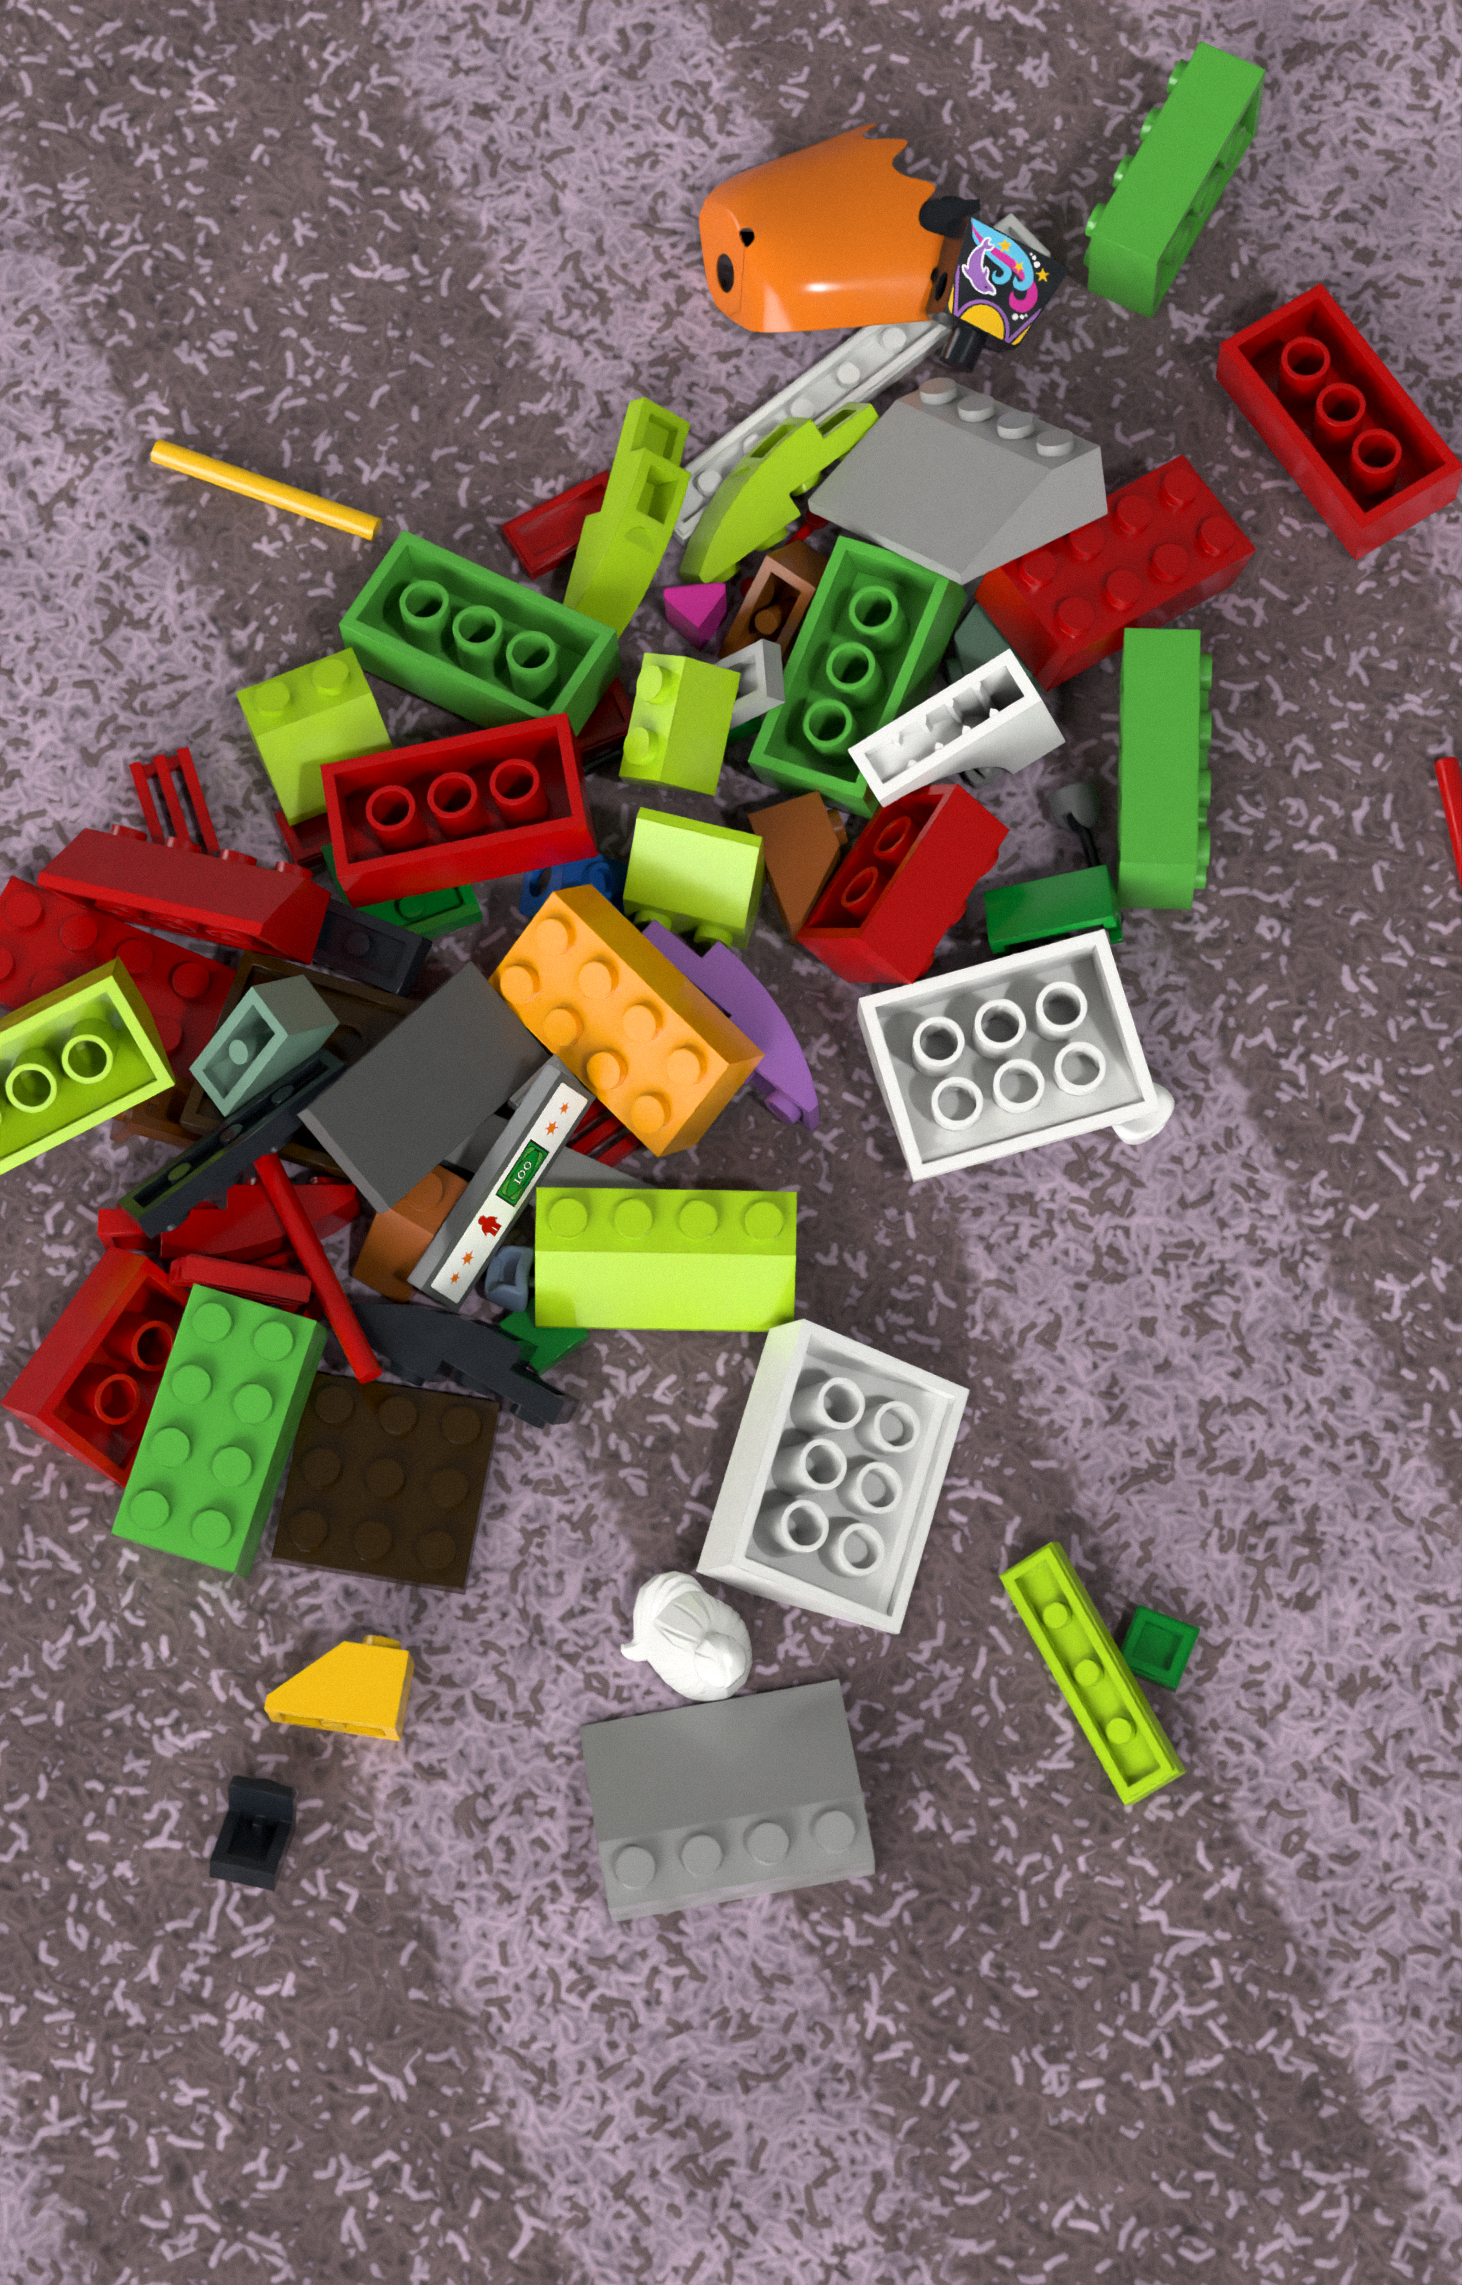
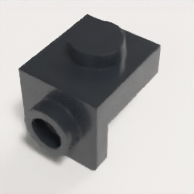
(255, 1832)

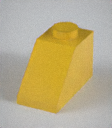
(349, 1690)

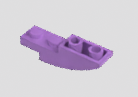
(746, 1002)

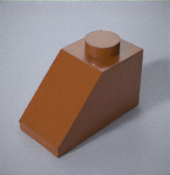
(777, 600)
(799, 854)
(404, 1233)

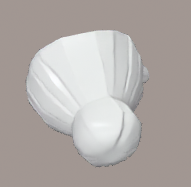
(689, 1638)

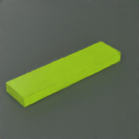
(1092, 1673)

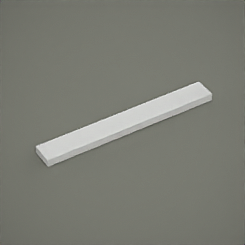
(850, 373)

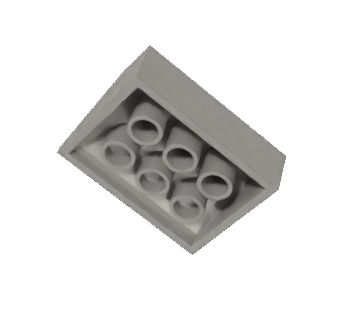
(963, 482)
(726, 1800)

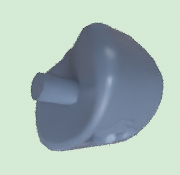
(509, 1277)

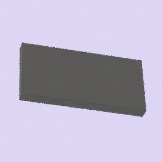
(424, 1087)

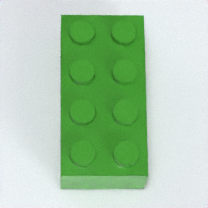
(1173, 179)
(477, 639)
(855, 669)
(1163, 768)
(220, 1430)

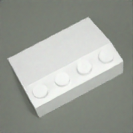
(1007, 1055)
(833, 1477)

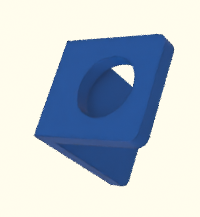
(602, 872)

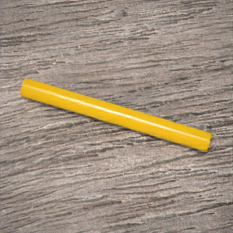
(266, 489)

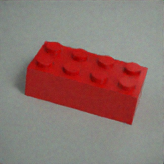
(1338, 421)
(1133, 568)
(458, 810)

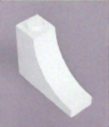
(974, 723)

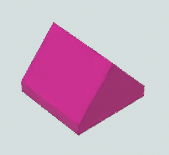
(696, 611)

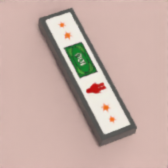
(501, 1188)

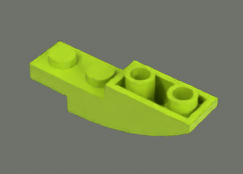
(755, 498)
(637, 518)

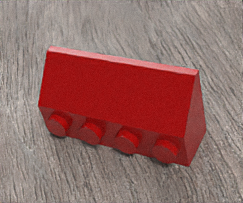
(191, 892)

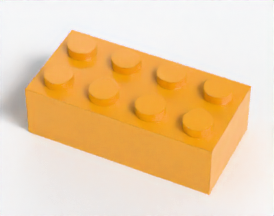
(624, 1020)

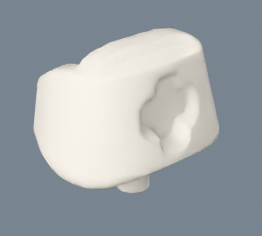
(1146, 1127)

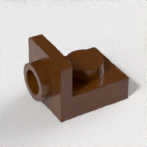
(158, 1117)

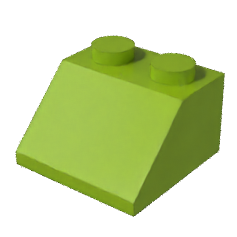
(308, 721)
(679, 725)
(694, 879)

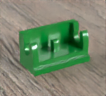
(1052, 908)

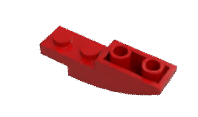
(242, 1231)

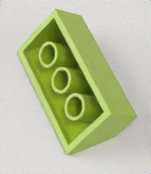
(76, 1062)
(664, 1259)

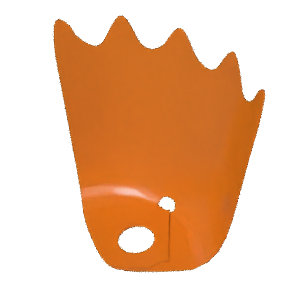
(830, 240)

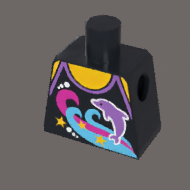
(987, 290)

